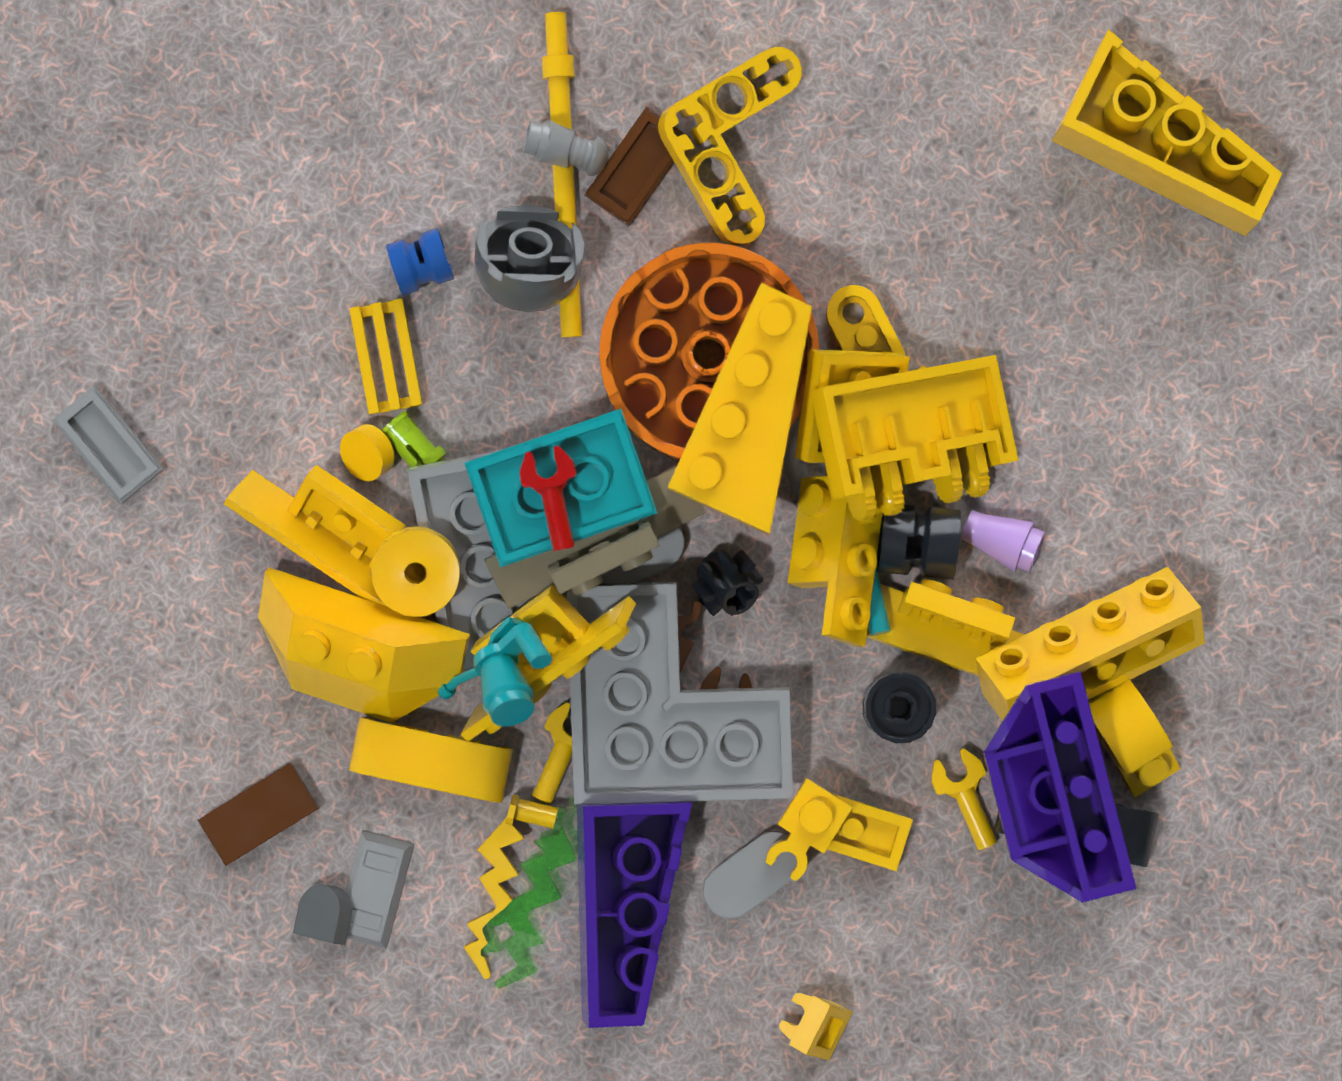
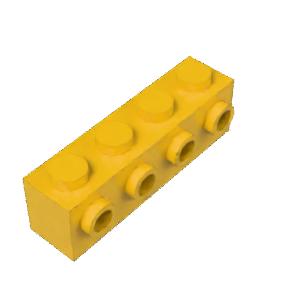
(1104, 640)

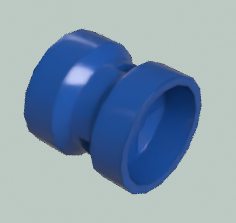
(407, 264)

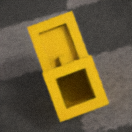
(1133, 737)

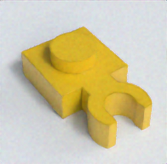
(812, 821)

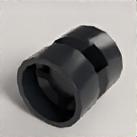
(937, 546)
(898, 707)

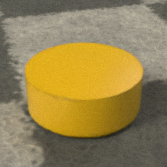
(367, 452)

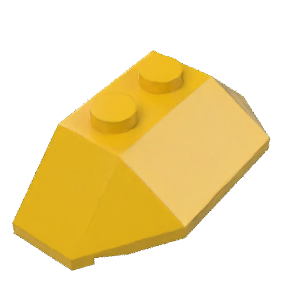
(356, 648)

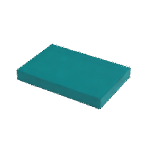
(601, 497)

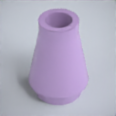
(1005, 539)

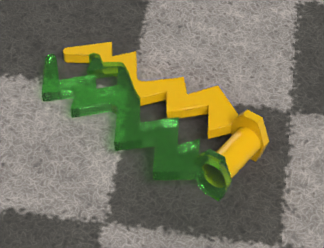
(514, 910)

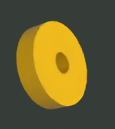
(415, 596)

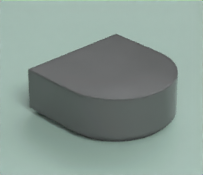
(324, 914)

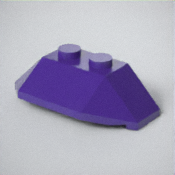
(1058, 792)

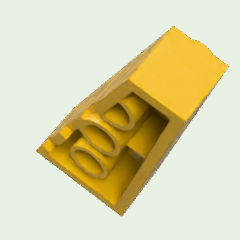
(1163, 140)
(744, 427)

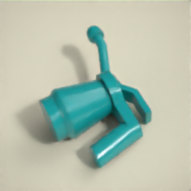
(504, 688)

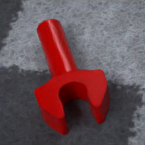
(552, 495)

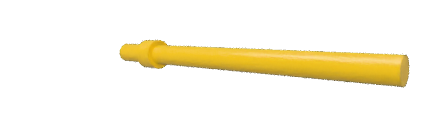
(558, 70)

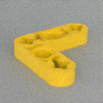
(711, 123)

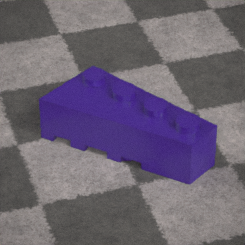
(624, 903)

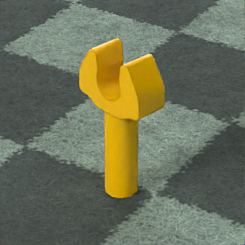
(558, 758)
(966, 797)

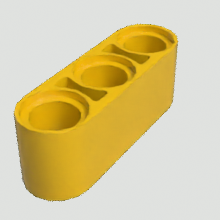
(430, 760)

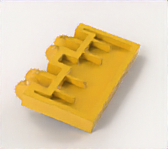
(926, 421)

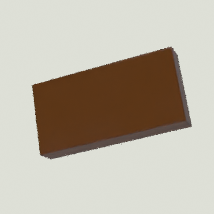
(633, 170)
(258, 814)

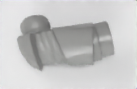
(561, 147)

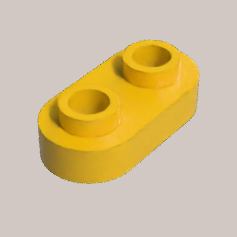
(871, 333)

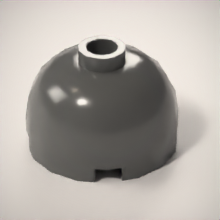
(528, 258)

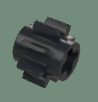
(727, 582)

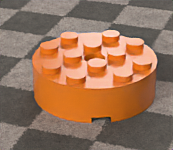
(660, 319)

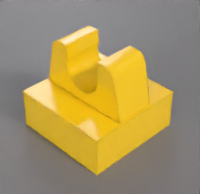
(819, 1027)

